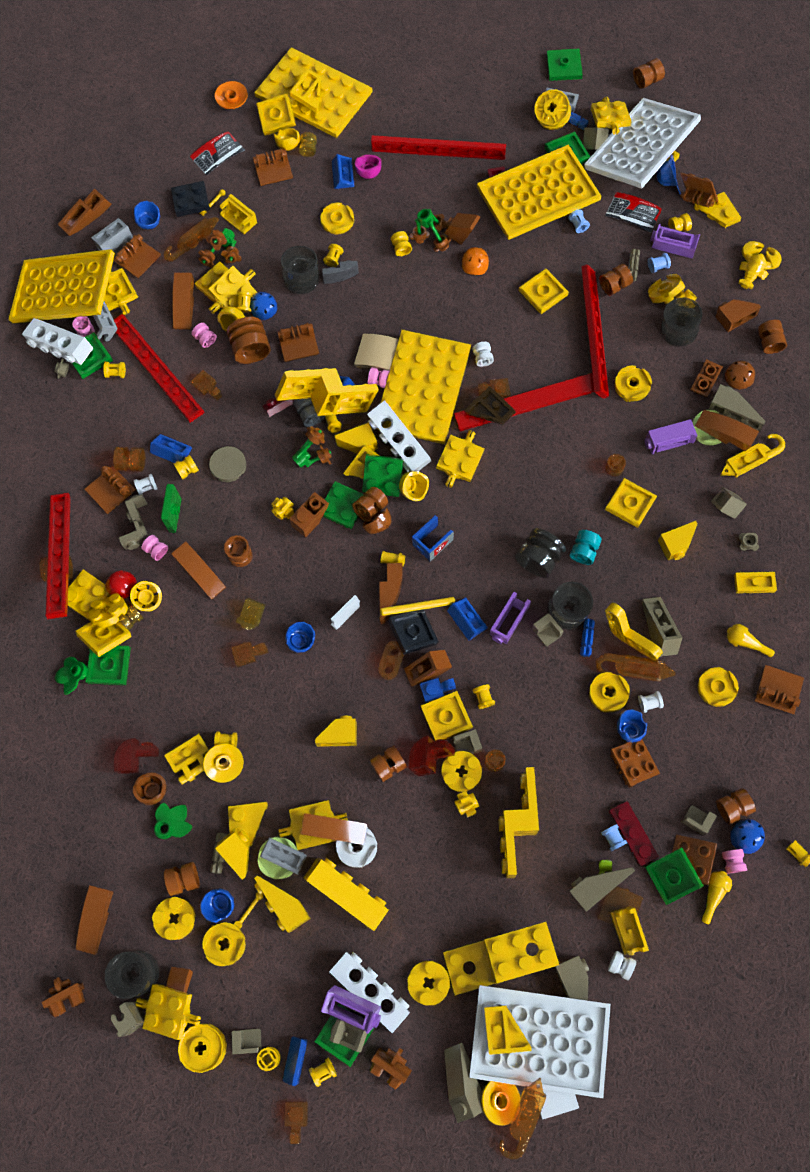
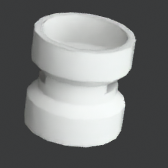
(483, 354)
(622, 965)

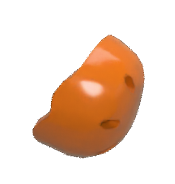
(475, 256)

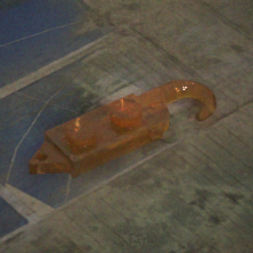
(192, 238)
(637, 666)
(525, 1118)

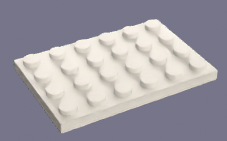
(644, 145)
(564, 1036)

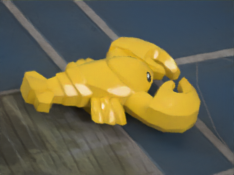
(756, 263)

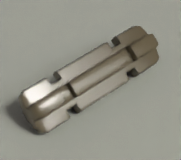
(634, 262)
(217, 867)

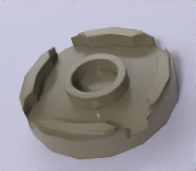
(227, 464)

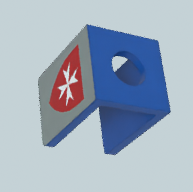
(438, 547)

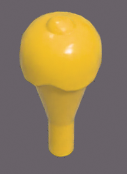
(739, 635)
(718, 886)

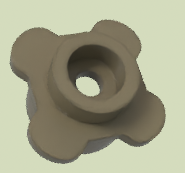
(61, 368)
(752, 537)

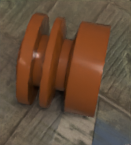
(248, 340)

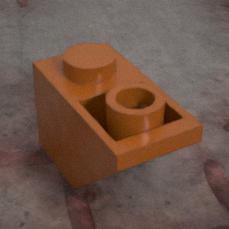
(309, 514)

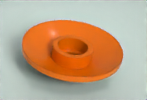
(231, 95)

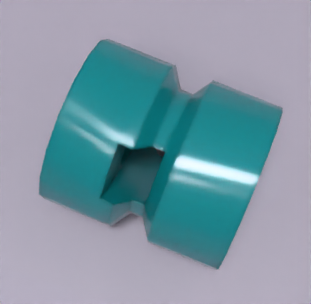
(585, 548)

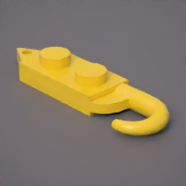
(752, 457)

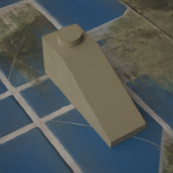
(733, 405)
(661, 626)
(595, 887)
(574, 977)
(463, 1091)

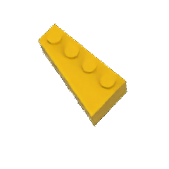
(345, 893)

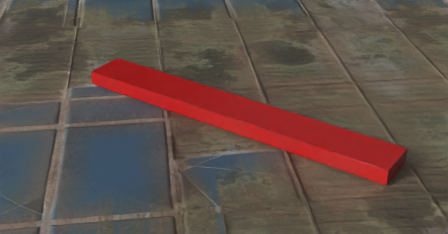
(438, 147)
(595, 332)
(157, 369)
(535, 399)
(58, 556)

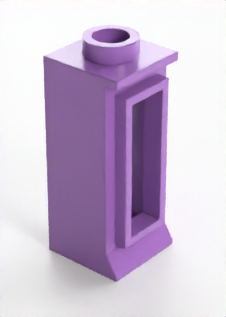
(674, 241)
(670, 436)
(512, 602)
(354, 1002)

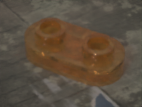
(390, 660)

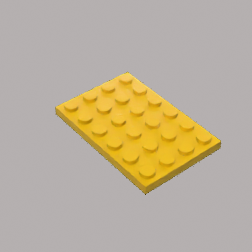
(339, 93)
(538, 192)
(62, 286)
(425, 383)

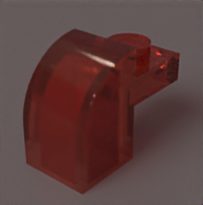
(128, 753)
(425, 754)

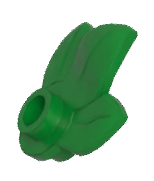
(71, 674)
(174, 819)

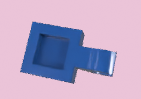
(434, 689)

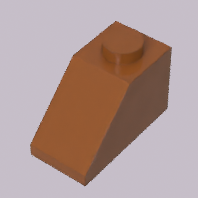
(461, 226)
(736, 313)
(428, 667)

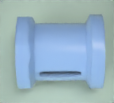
(578, 221)
(659, 263)
(614, 837)

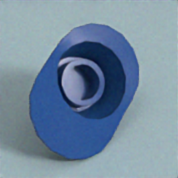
(667, 174)

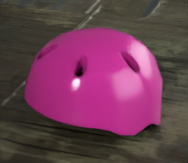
(368, 170)

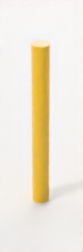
(417, 606)

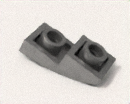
(347, 270)

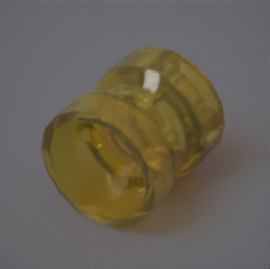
(308, 143)
(134, 615)

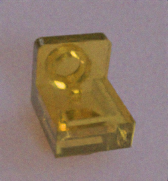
(251, 614)

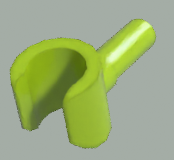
(605, 866)

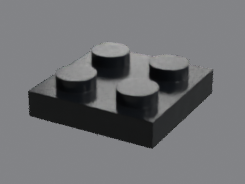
(190, 199)
(412, 631)

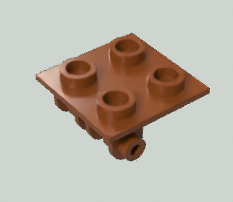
(272, 167)
(698, 190)
(136, 256)
(298, 342)
(110, 489)
(779, 689)
(634, 762)
(700, 854)

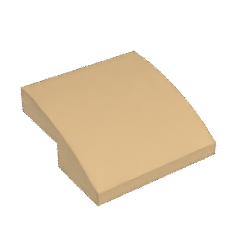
(376, 352)

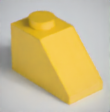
(356, 438)
(677, 541)
(339, 733)
(235, 851)

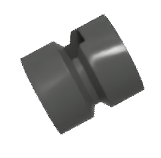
(307, 412)

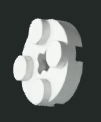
(359, 858)

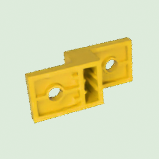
(326, 391)
(519, 822)
(501, 958)

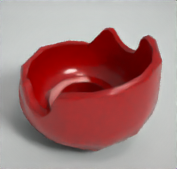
(121, 583)

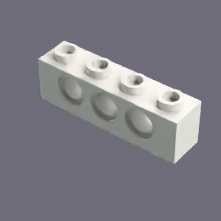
(57, 341)
(385, 413)
(342, 971)

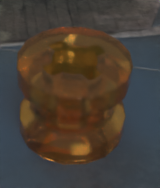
(615, 460)
(495, 756)

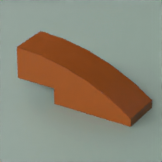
(84, 212)
(183, 300)
(727, 429)
(198, 570)
(391, 589)
(334, 829)
(93, 919)

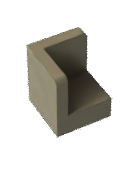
(594, 137)
(728, 502)
(547, 630)
(468, 742)
(699, 820)
(246, 1041)

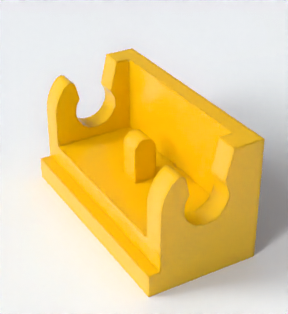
(238, 214)
(629, 930)

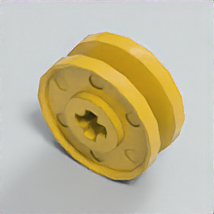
(562, 109)
(211, 1057)

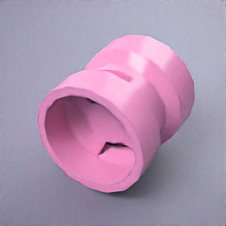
(83, 326)
(202, 333)
(378, 377)
(154, 547)
(734, 861)

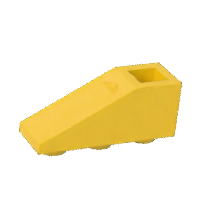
(287, 908)

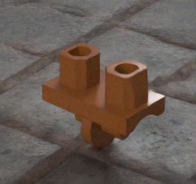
(55, 1002)
(391, 1063)

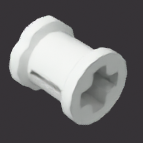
(145, 484)
(651, 701)

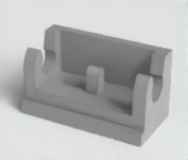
(113, 236)
(105, 323)

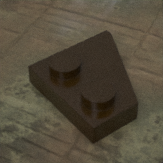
(490, 407)

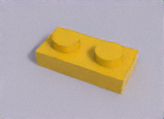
(755, 582)

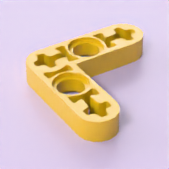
(620, 628)

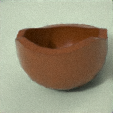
(739, 371)
(378, 523)
(153, 791)

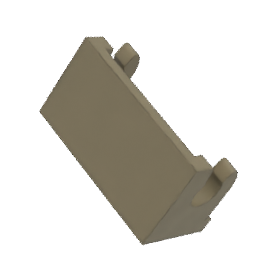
(131, 1019)

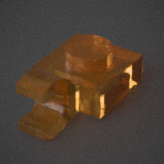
(205, 383)
(501, 386)
(246, 653)
(296, 1116)

